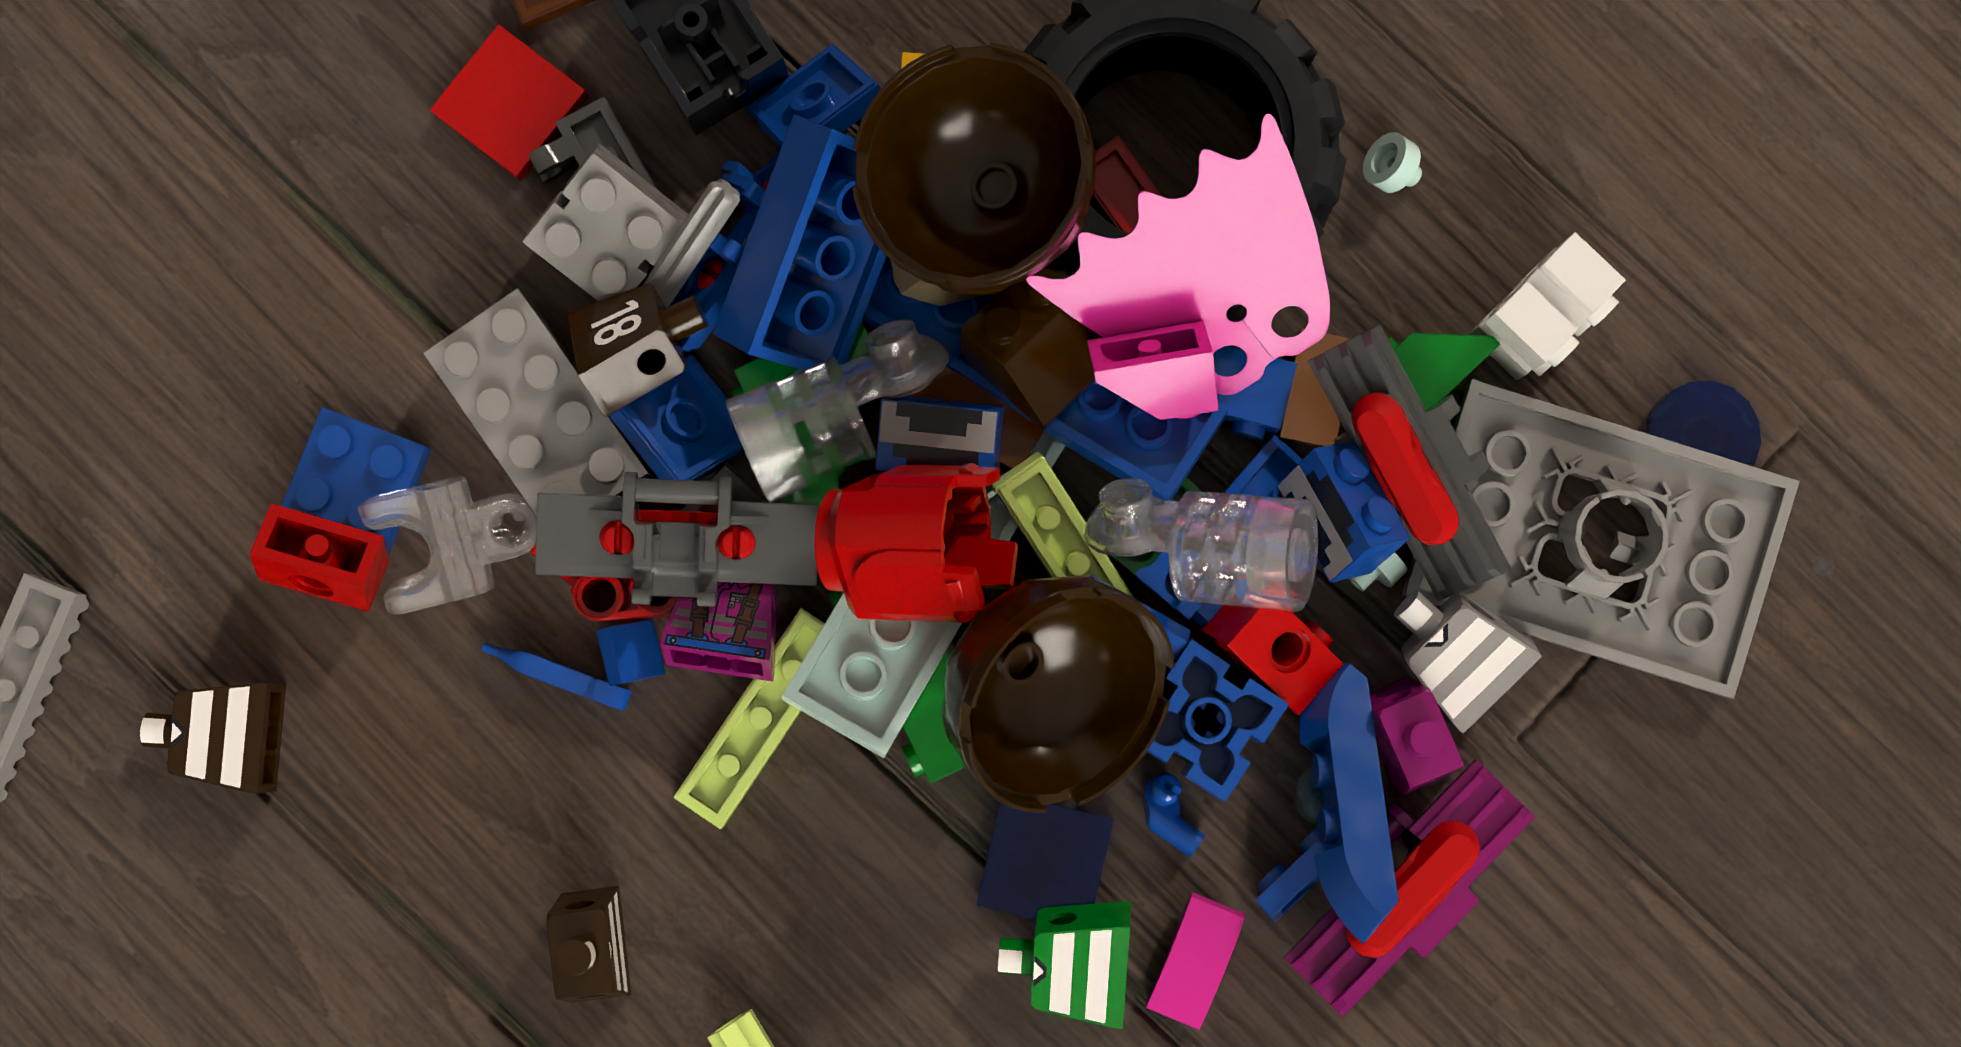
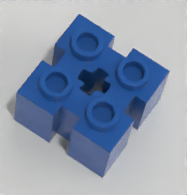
(1238, 711)

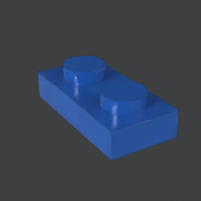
(1285, 885)

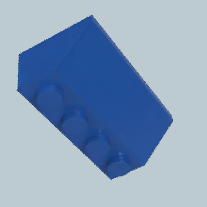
(805, 258)

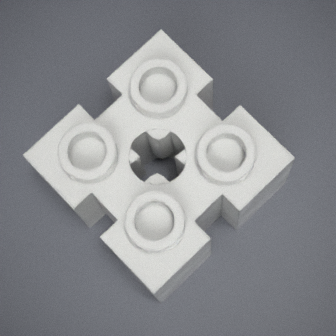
(1549, 305)

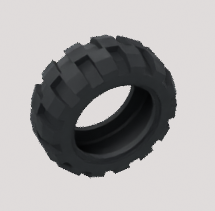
(1223, 43)

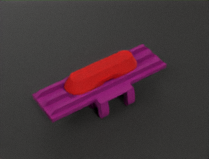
(1450, 849)

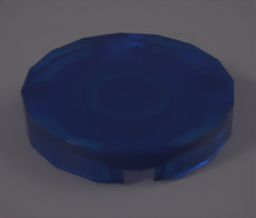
(1708, 419)

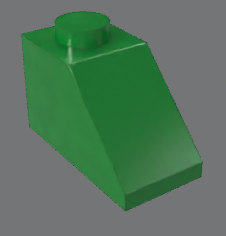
(1441, 361)

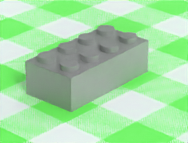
(532, 405)

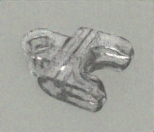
(460, 539)

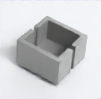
(607, 228)

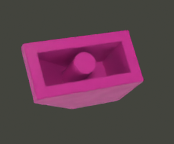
(1159, 369)

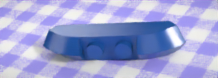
(1359, 863)

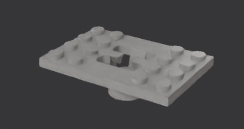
(1697, 568)

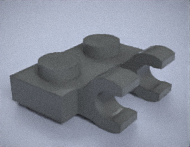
(580, 135)

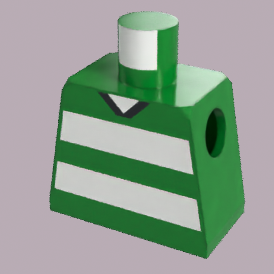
(1075, 961)

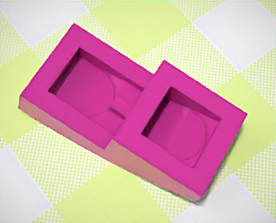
(1195, 960)

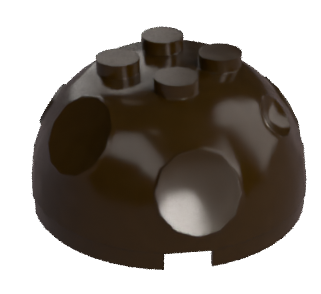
(974, 168)
(1056, 691)

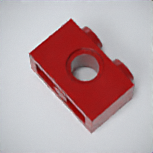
(319, 557)
(1294, 668)

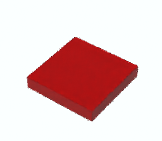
(508, 101)

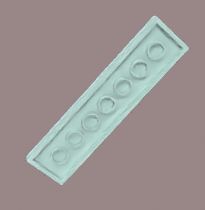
(871, 672)

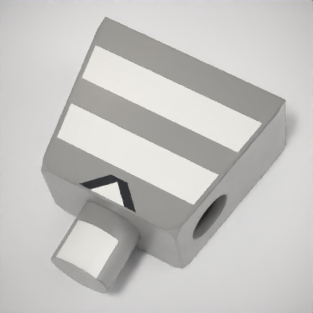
(1463, 654)

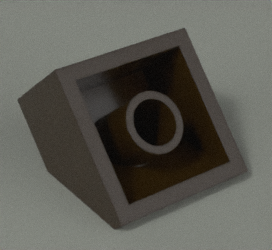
(1030, 350)

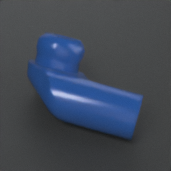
(1164, 814)

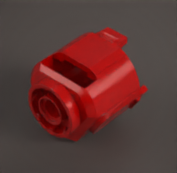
(913, 544)

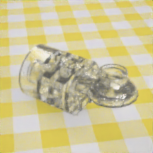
(827, 400)
(1217, 543)

